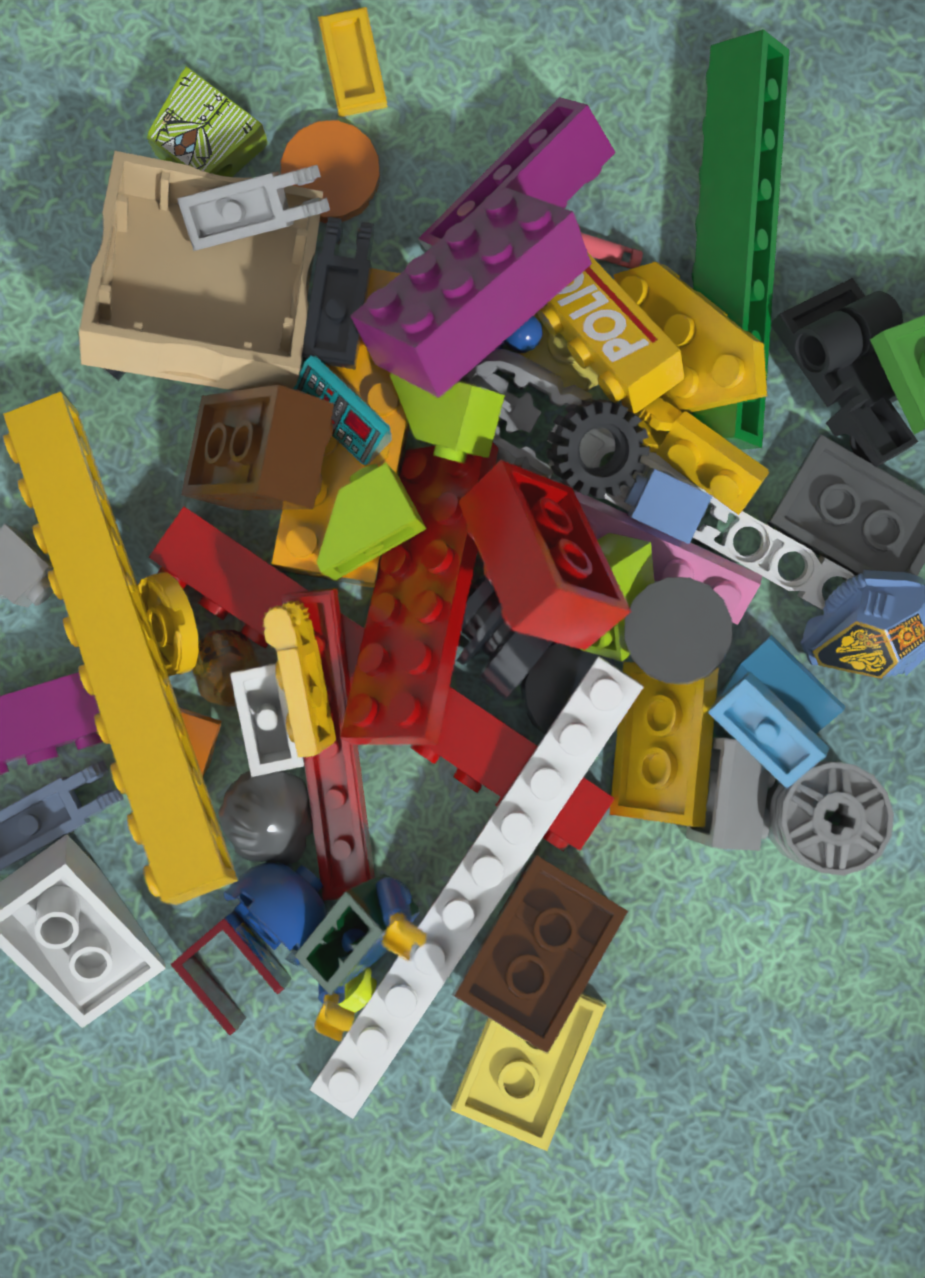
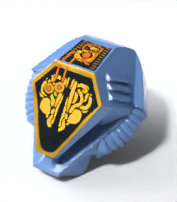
(870, 625)

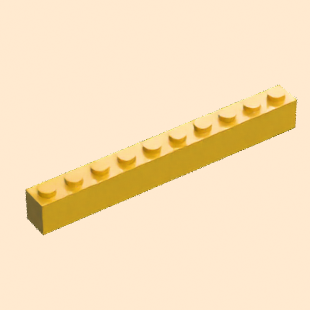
(118, 652)

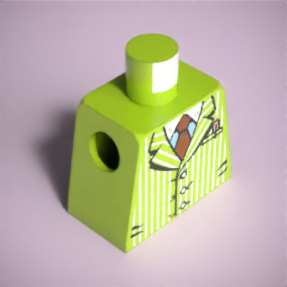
(205, 129)

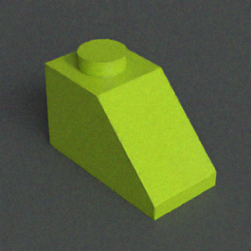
(456, 422)
(367, 521)

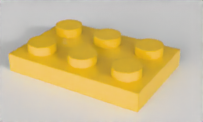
(664, 751)

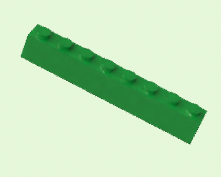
(741, 202)

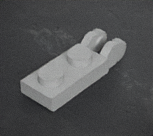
(247, 208)

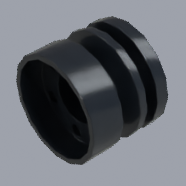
(509, 651)

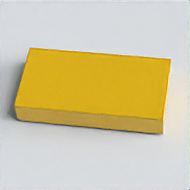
(353, 62)

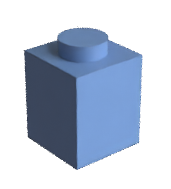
(667, 504)

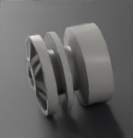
(829, 848)

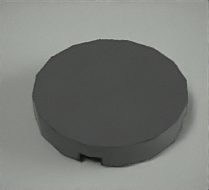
(678, 630)

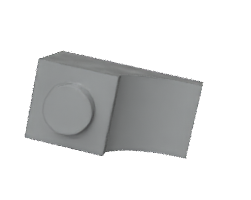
(23, 569)

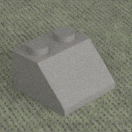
(734, 800)

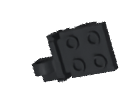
(834, 351)

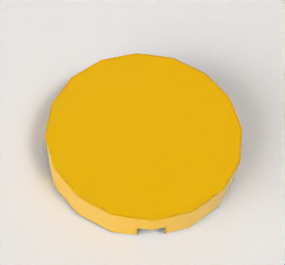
(171, 621)

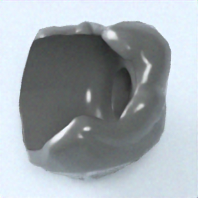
(267, 817)

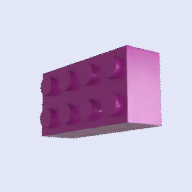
(472, 289)

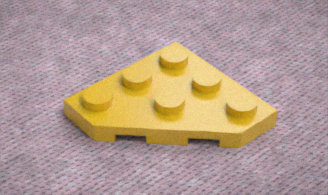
(717, 355)

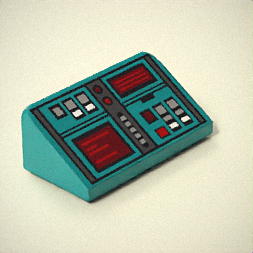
(352, 419)

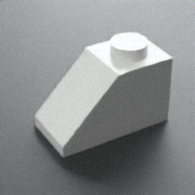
(263, 720)

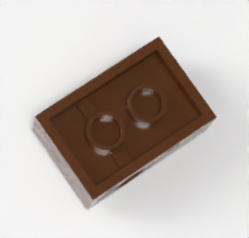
(259, 449)
(540, 953)

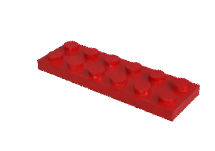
(417, 610)

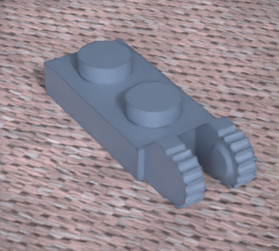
(50, 814)

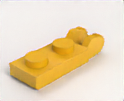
(701, 454)
(301, 678)

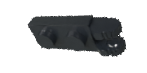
(337, 292)

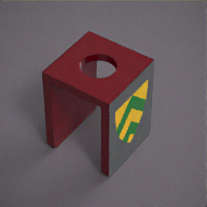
(206, 987)

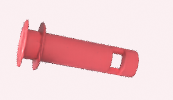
(611, 251)

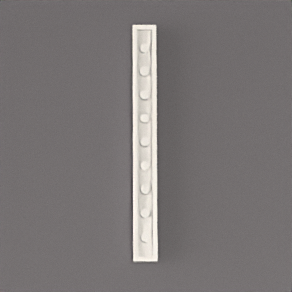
(477, 885)

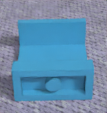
(777, 711)

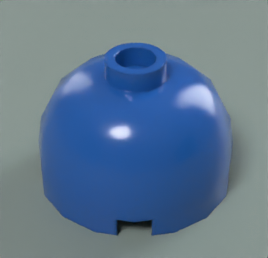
(279, 904)

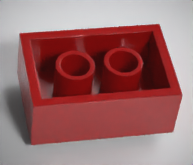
(542, 557)

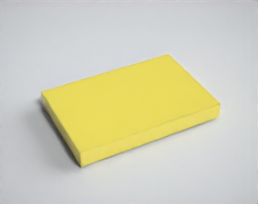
(522, 1087)

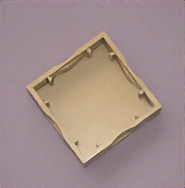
(187, 315)

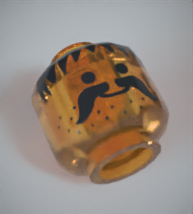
(218, 656)

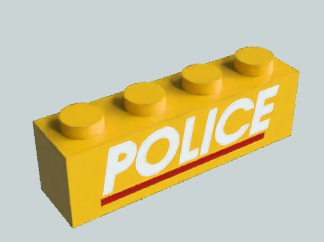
(614, 339)

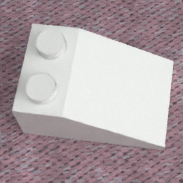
(74, 932)

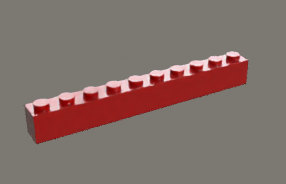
(469, 736)

